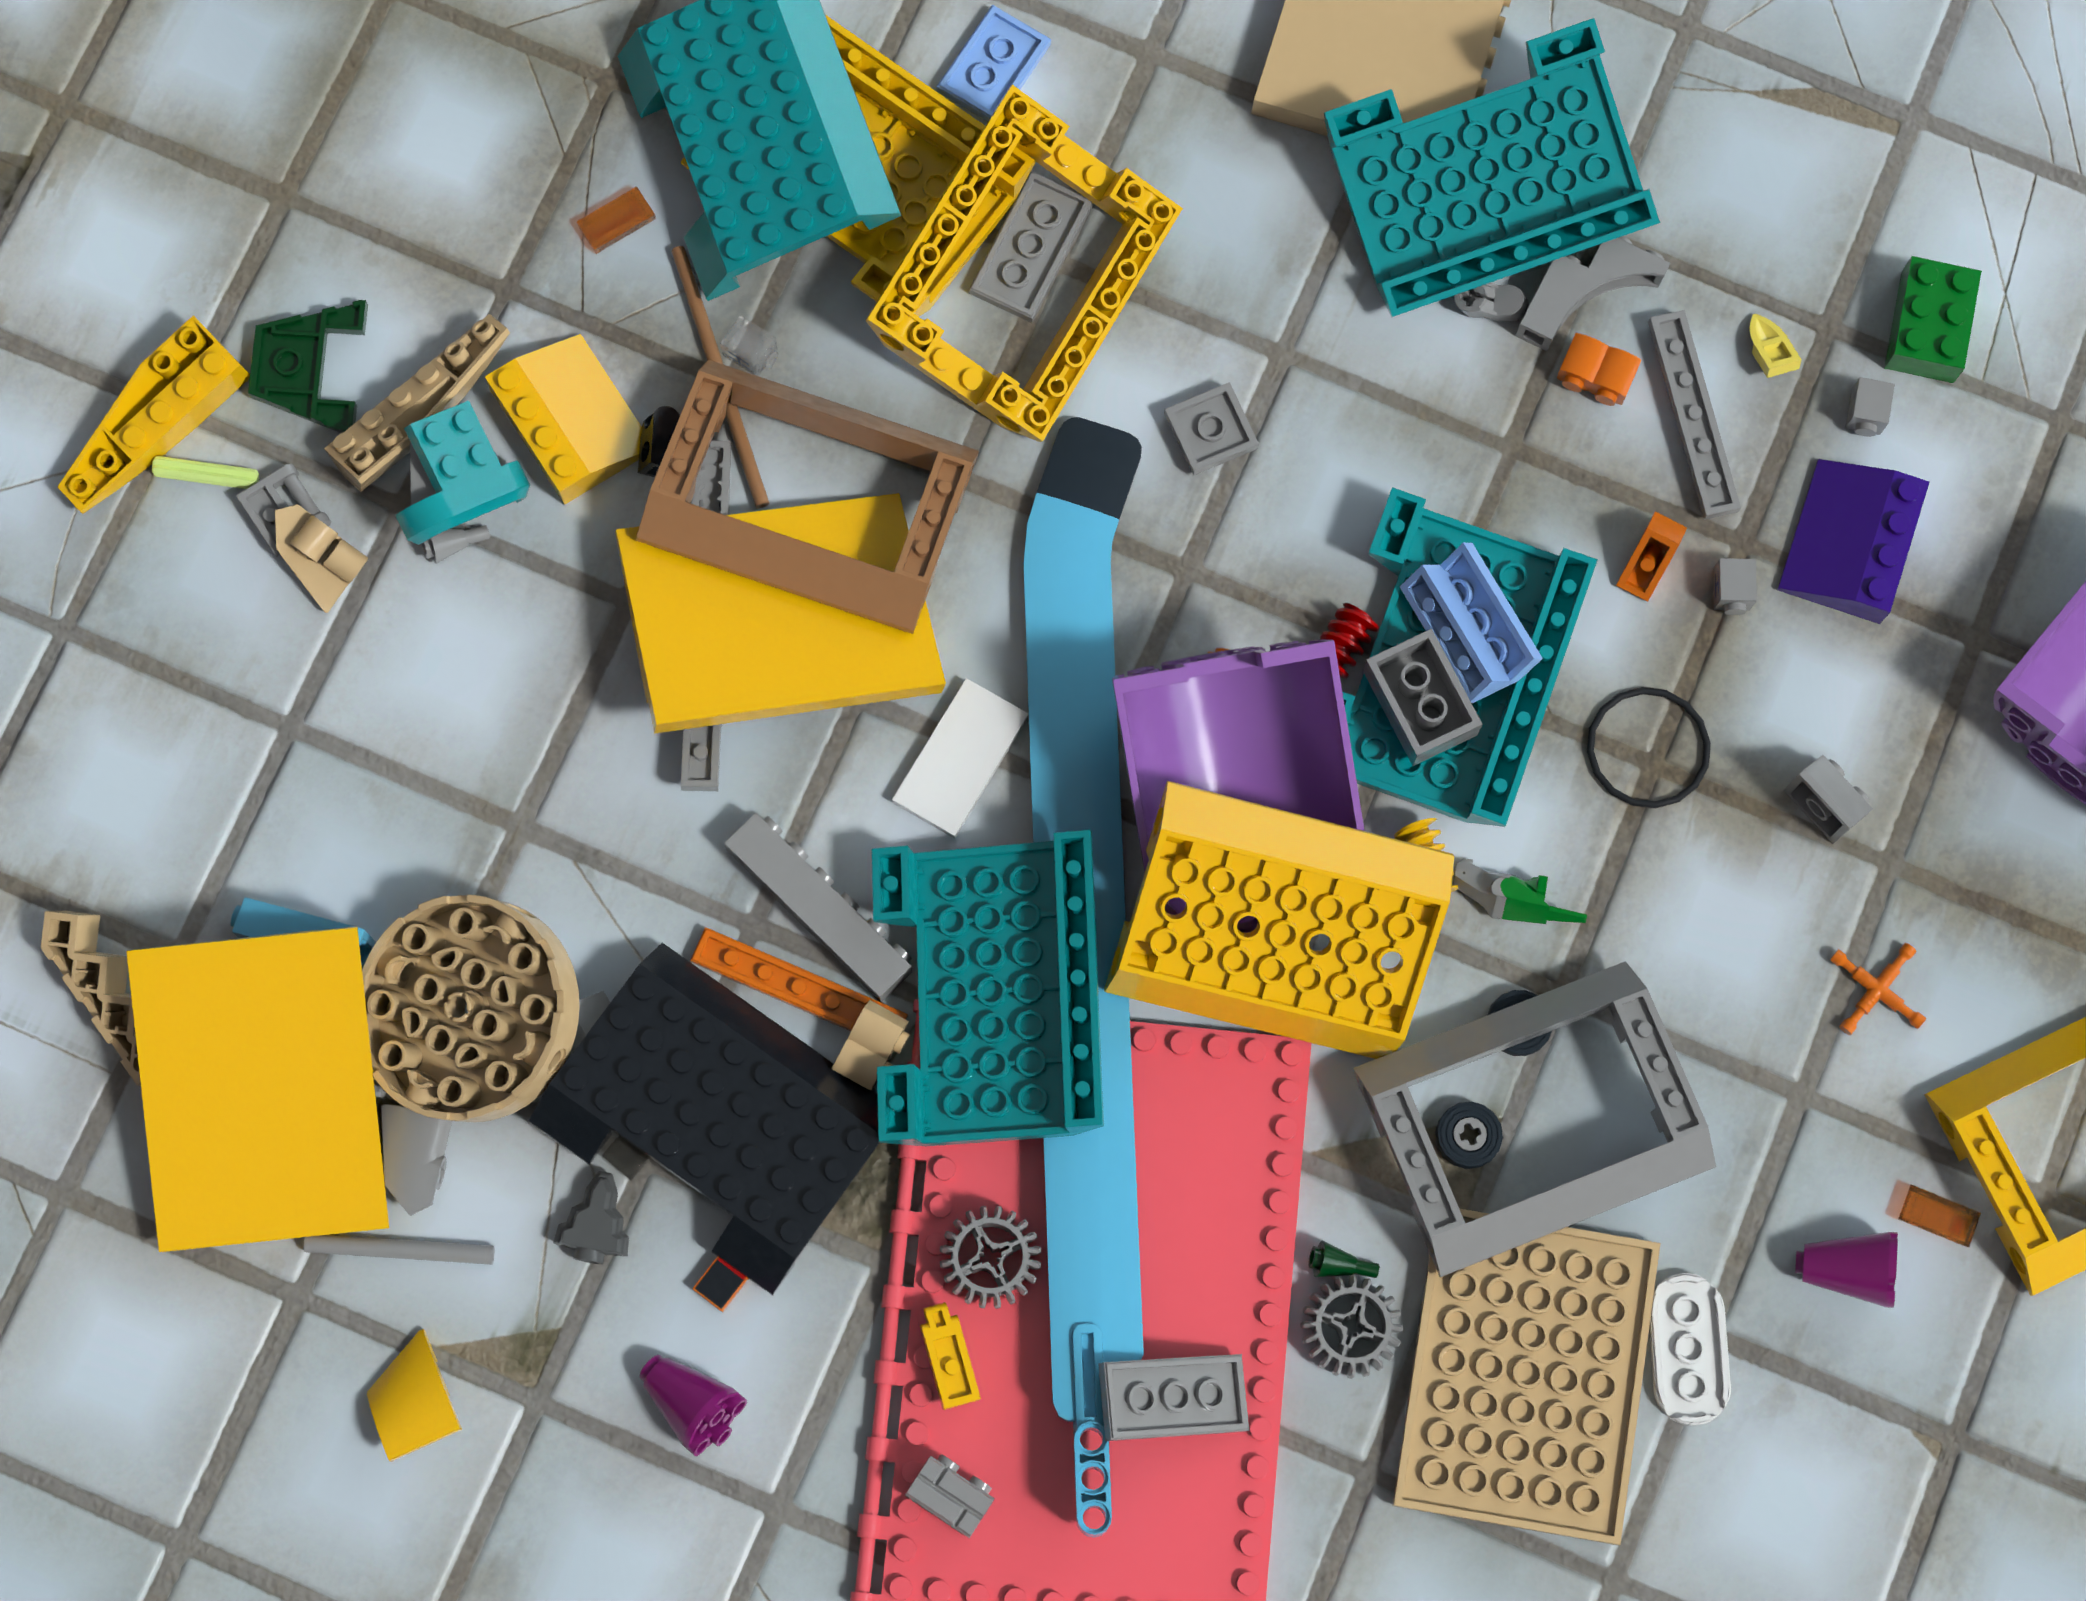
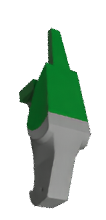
(1510, 896)

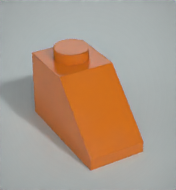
(1651, 556)

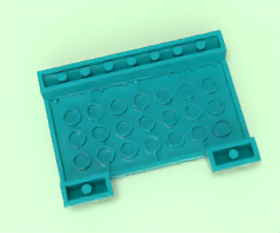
(762, 129)
(1490, 178)
(1545, 590)
(999, 992)

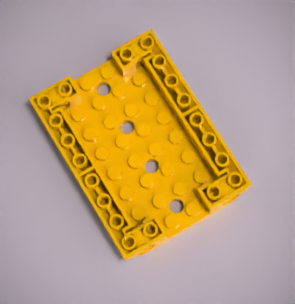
(1298, 882)

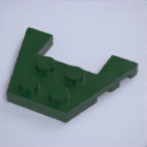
(291, 360)

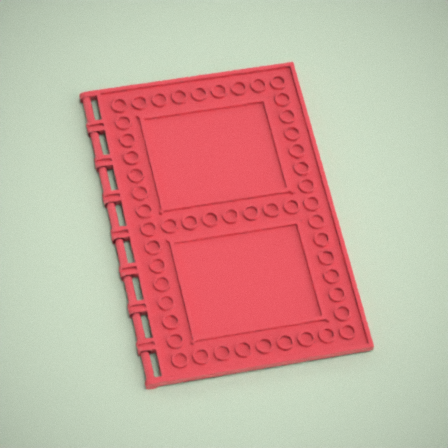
(1216, 1249)

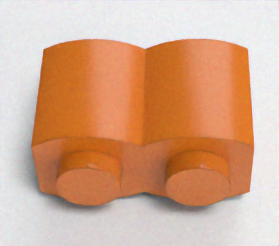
(1598, 369)

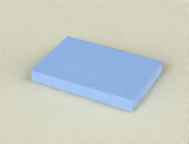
(992, 60)

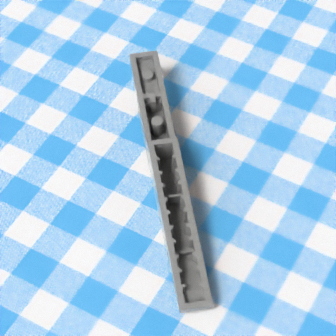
(702, 744)

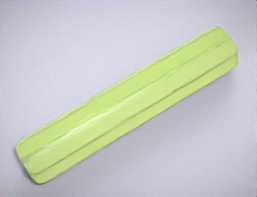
(204, 472)

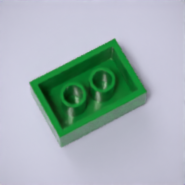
(1933, 319)

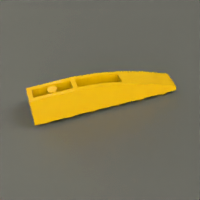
(154, 412)

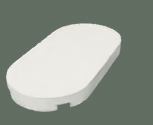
(1689, 1350)

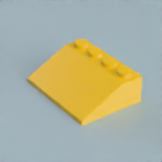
(568, 415)

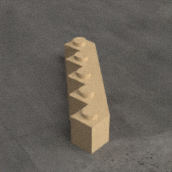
(94, 979)

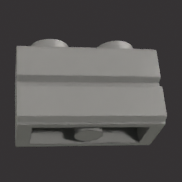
(951, 1496)

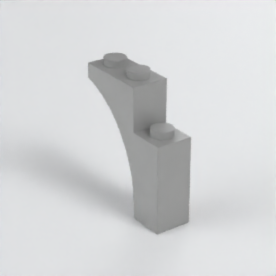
(1572, 284)

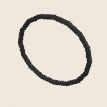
(1639, 802)

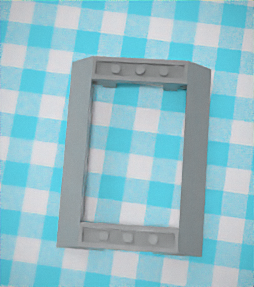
(1437, 1214)

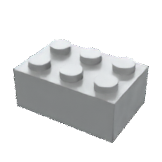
(1422, 697)

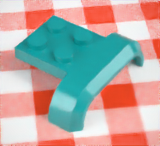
(461, 471)

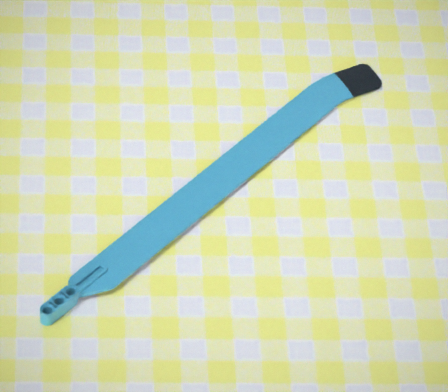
(1076, 788)

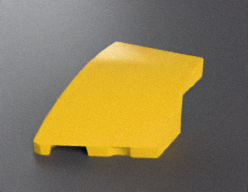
(412, 1401)

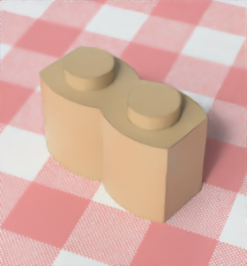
(871, 1044)

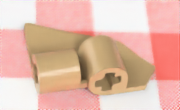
(316, 554)

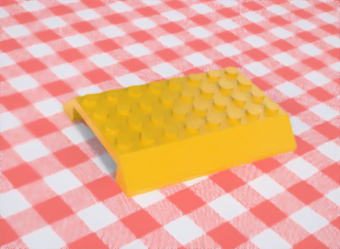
(921, 148)

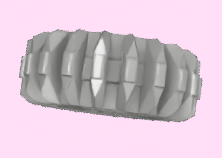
(976, 1228)
(1368, 1332)

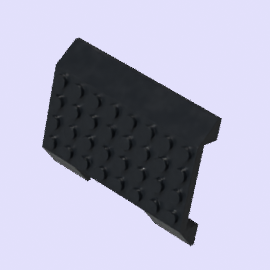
(720, 1106)

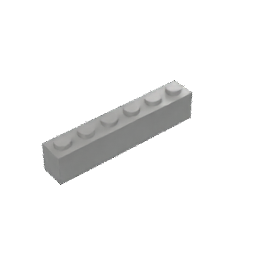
(819, 907)

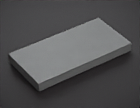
(1031, 247)
(1173, 1397)

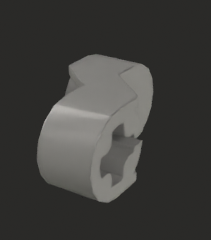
(1507, 306)

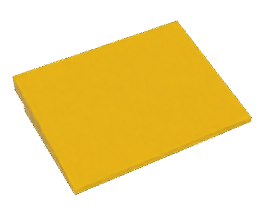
(745, 651)
(257, 1089)

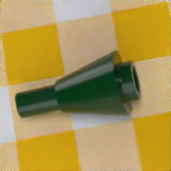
(1331, 1261)

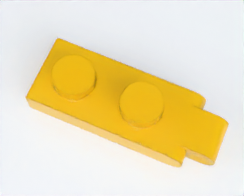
(948, 1357)

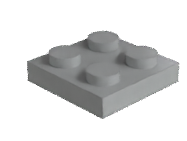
(1211, 428)

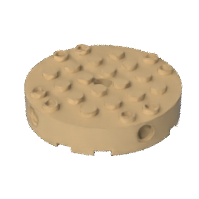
(517, 1001)

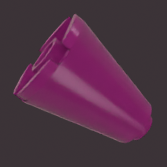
(1853, 1266)

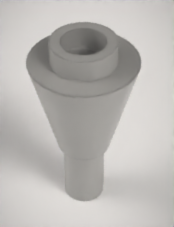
(453, 541)

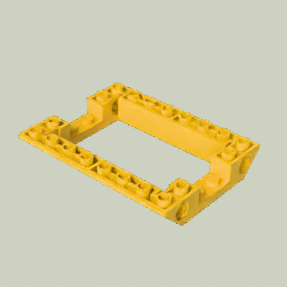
(1125, 196)
(1974, 1135)

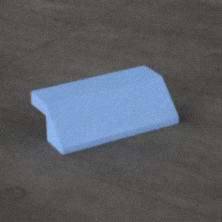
(1472, 622)

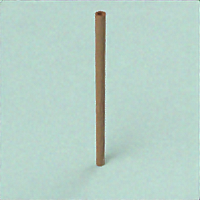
(712, 353)

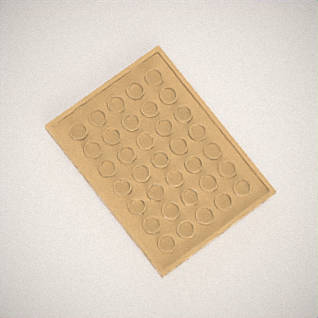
(1531, 1385)

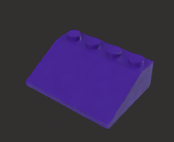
(1853, 538)

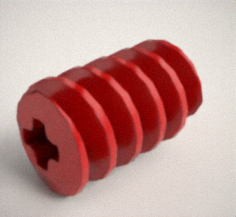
(1347, 632)

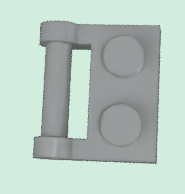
(262, 501)

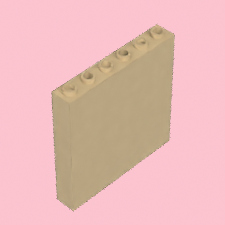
(1358, 48)

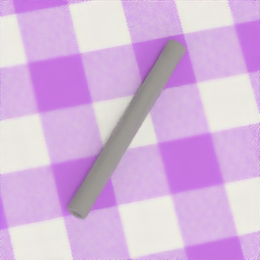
(400, 1249)

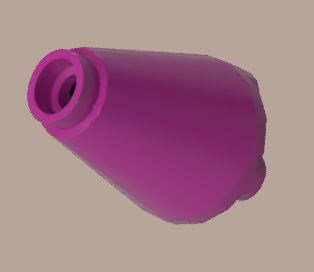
(692, 1402)

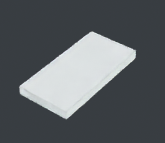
(960, 758)

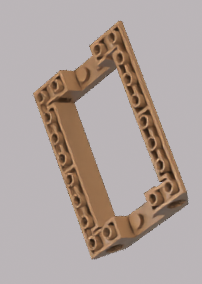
(785, 562)

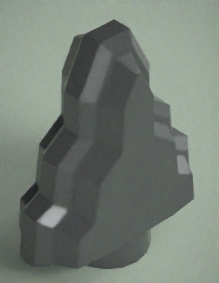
(595, 1224)

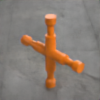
(1877, 989)

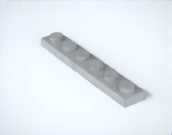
(1694, 415)

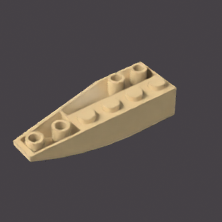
(379, 436)

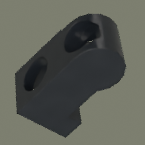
(654, 439)

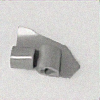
(413, 1156)

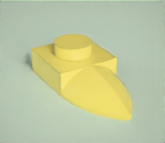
(1772, 347)

